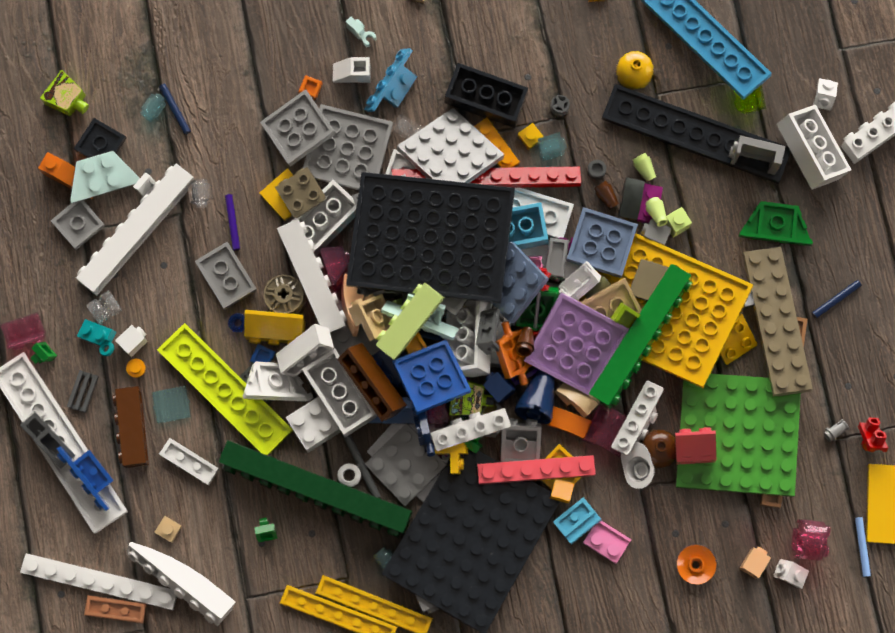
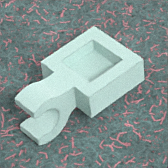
(357, 29)

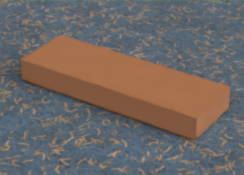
(115, 609)

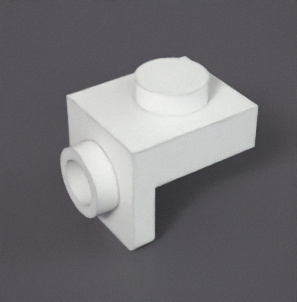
(825, 94)
(791, 573)

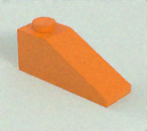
(57, 169)

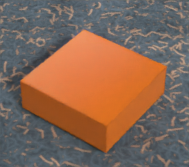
(312, 86)

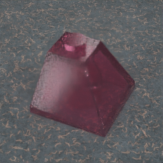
(336, 264)

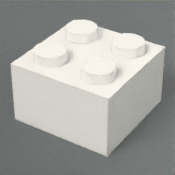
(313, 424)

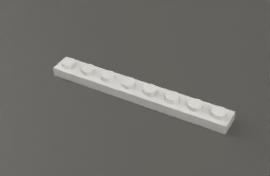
(98, 581)

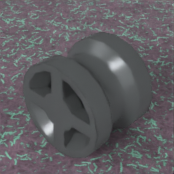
(562, 102)

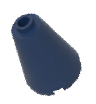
(537, 399)

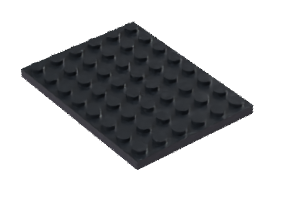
(431, 234)
(470, 542)

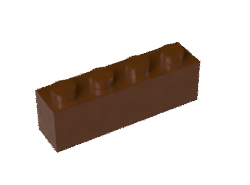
(371, 382)
(131, 427)

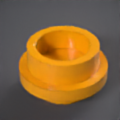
(135, 368)

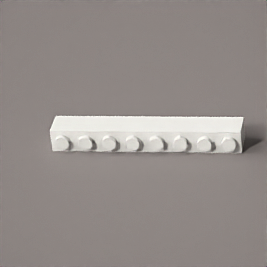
(135, 229)

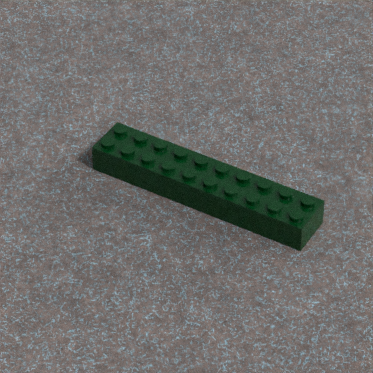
(315, 488)

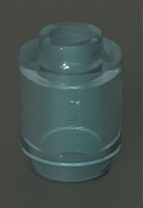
(153, 107)

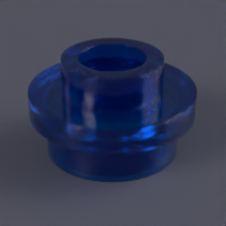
(231, 322)

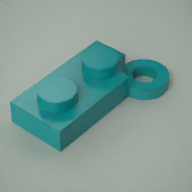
(97, 335)

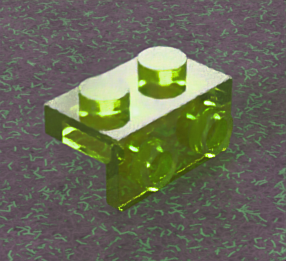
(751, 103)

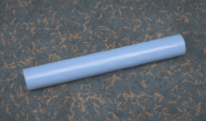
(862, 547)

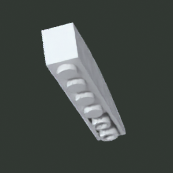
(185, 583)

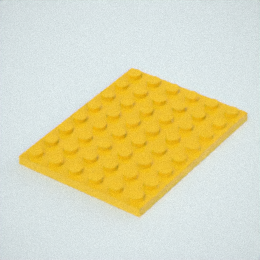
(701, 322)

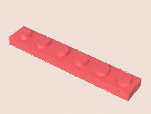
(536, 469)

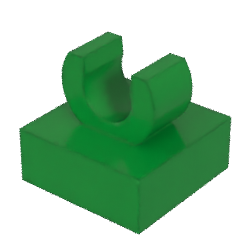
(43, 353)
(474, 445)
(265, 531)

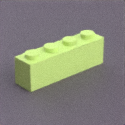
(410, 320)

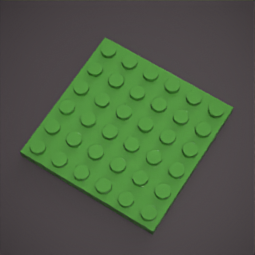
(752, 436)

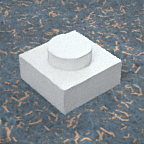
(144, 185)

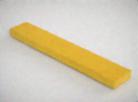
(373, 605)
(333, 612)

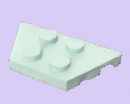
(100, 175)

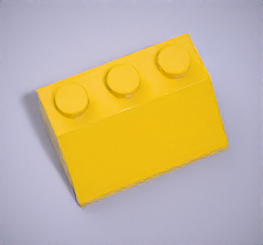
(272, 327)

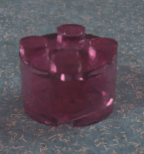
(810, 540)

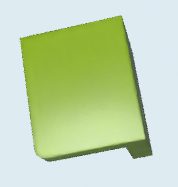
(624, 315)

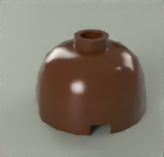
(661, 447)

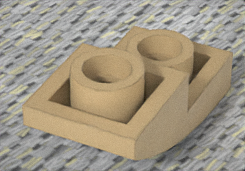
(577, 398)

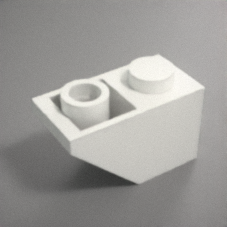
(352, 70)

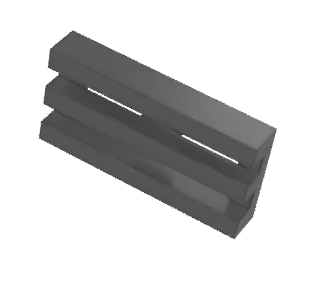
(75, 390)

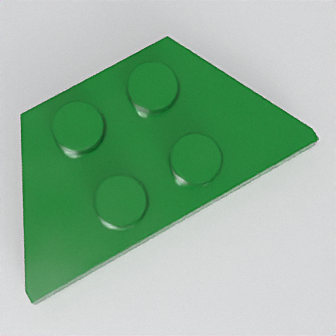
(777, 224)

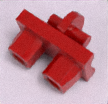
(872, 436)

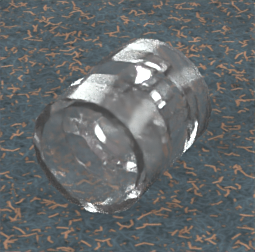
(104, 307)

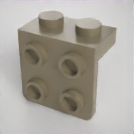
(300, 192)

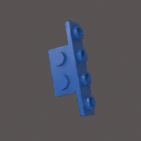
(91, 474)

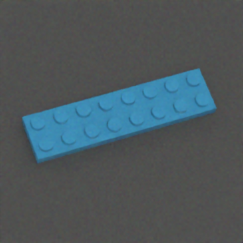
(711, 43)

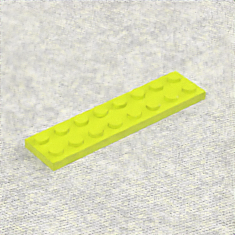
(224, 390)

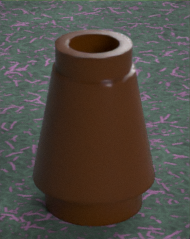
(606, 194)
(525, 342)

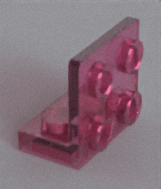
(605, 428)

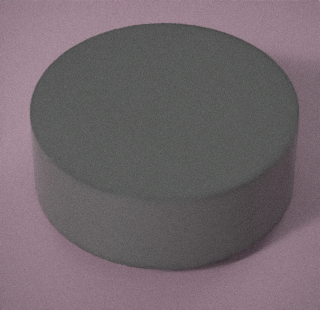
(596, 169)

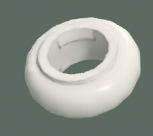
(340, 475)

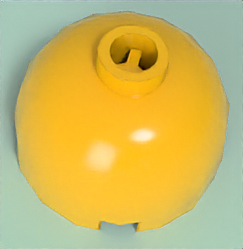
(634, 70)

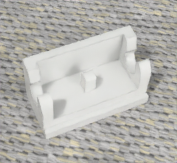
(580, 281)

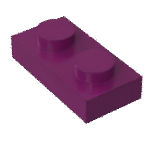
(649, 192)

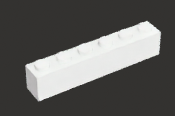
(310, 275)

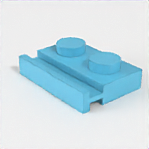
(577, 520)

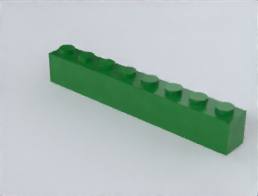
(640, 336)

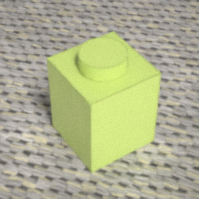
(678, 222)

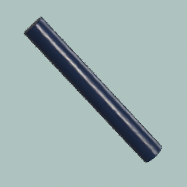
(174, 108)
(836, 299)

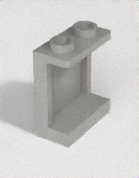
(758, 150)

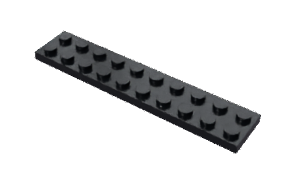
(684, 130)

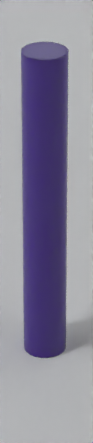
(232, 222)

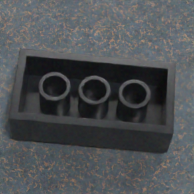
(486, 95)

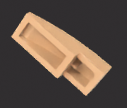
(348, 295)

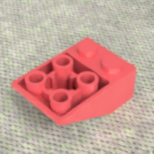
(695, 446)

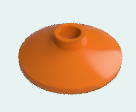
(706, 562)

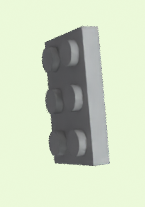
(226, 275)

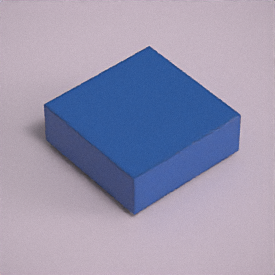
(262, 354)

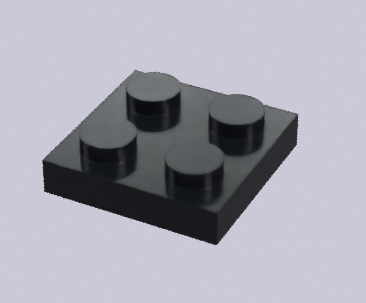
(99, 140)

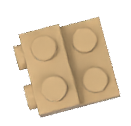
(369, 315)

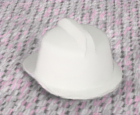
(635, 466)

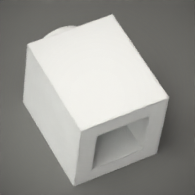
(132, 340)

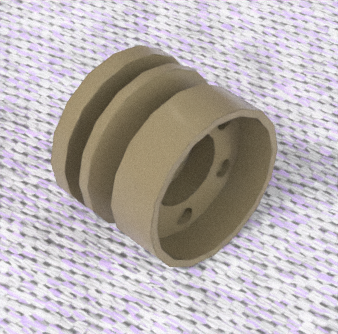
(295, 299)

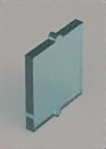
(171, 404)

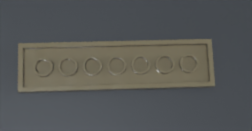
(777, 322)

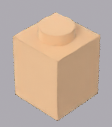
(755, 562)

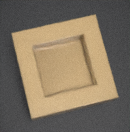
(168, 529)

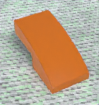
(570, 422)

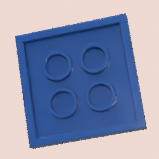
(431, 376)

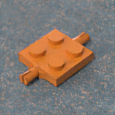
(511, 362)

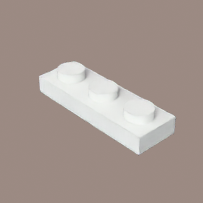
(189, 461)

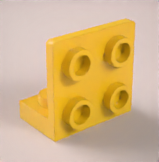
(738, 342)

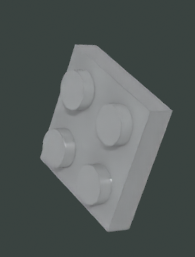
(78, 223)

